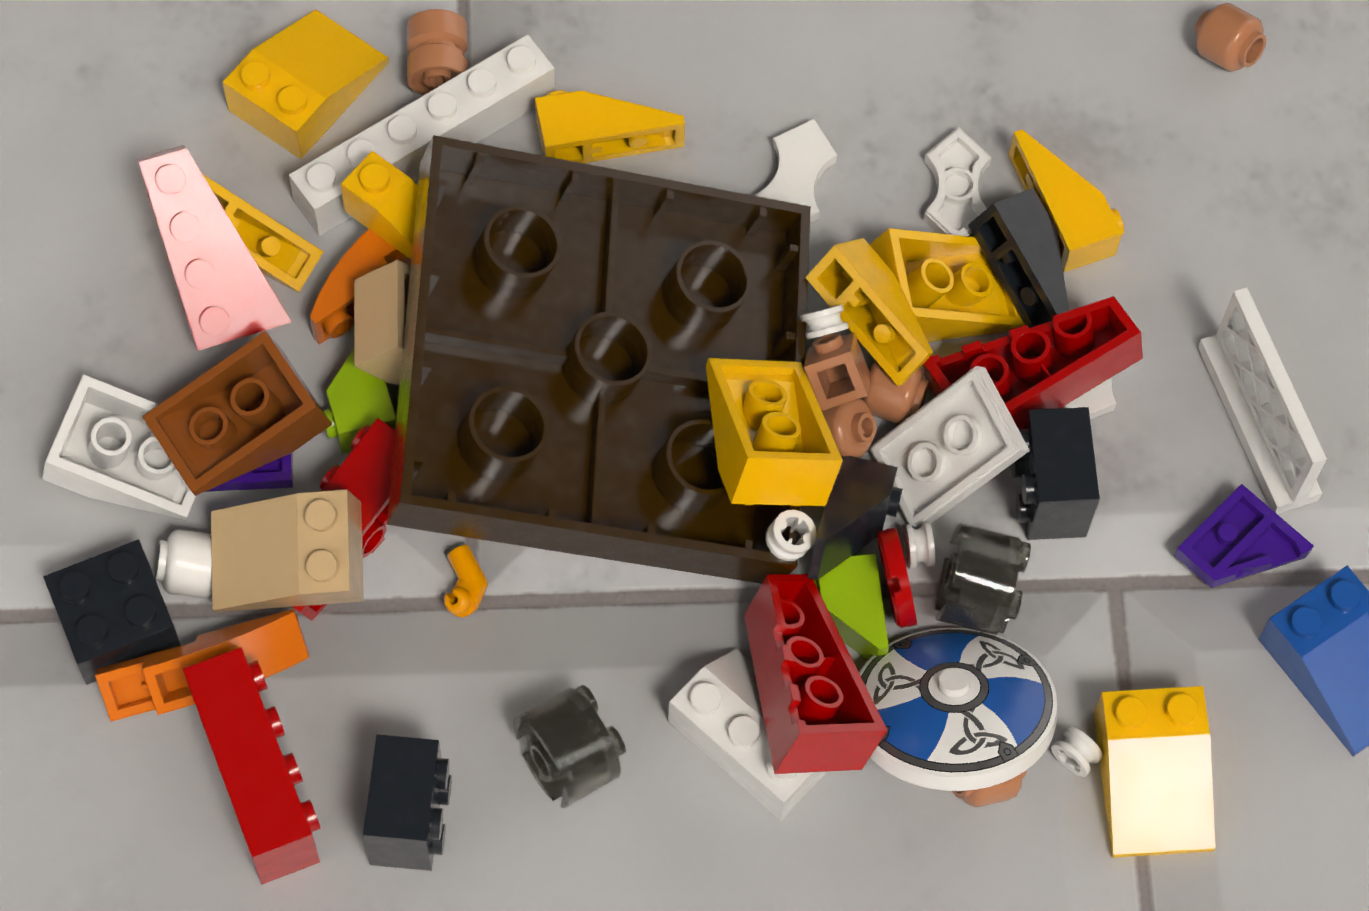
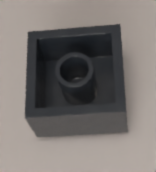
(1057, 474)
(111, 609)
(404, 803)

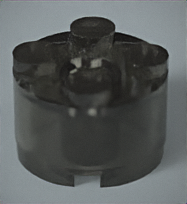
(981, 579)
(570, 745)

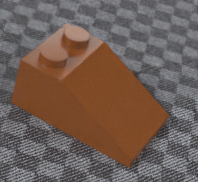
(237, 416)

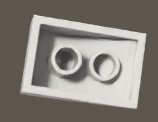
(113, 454)

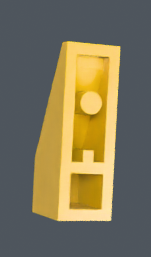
(599, 128)
(382, 201)
(1080, 212)
(274, 247)
(872, 307)

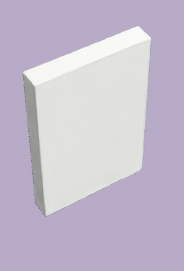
(950, 447)

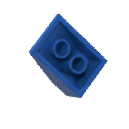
(1325, 653)

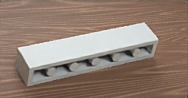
(460, 109)

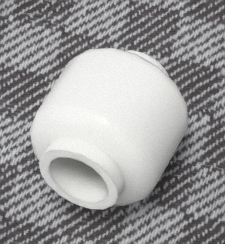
(185, 564)

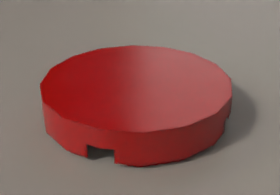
(896, 578)

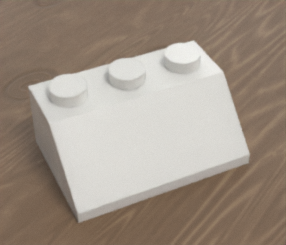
(725, 721)

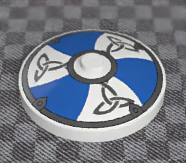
(960, 708)

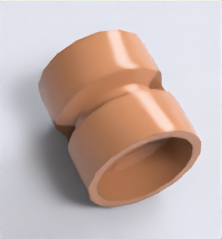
(436, 49)

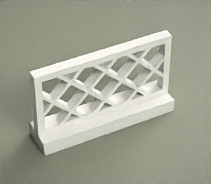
(1263, 406)

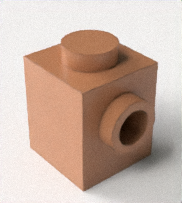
(837, 370)

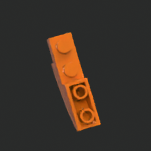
(334, 306)
(158, 678)

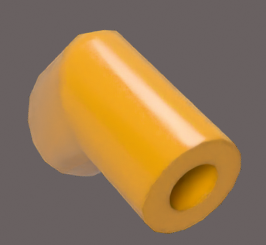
(470, 584)

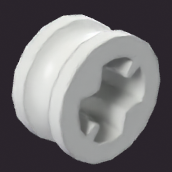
(824, 321)
(797, 521)
(919, 545)
(1076, 751)

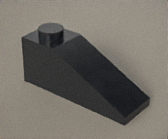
(1024, 255)
(854, 512)

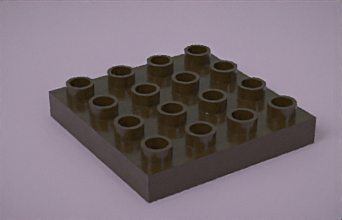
(568, 355)

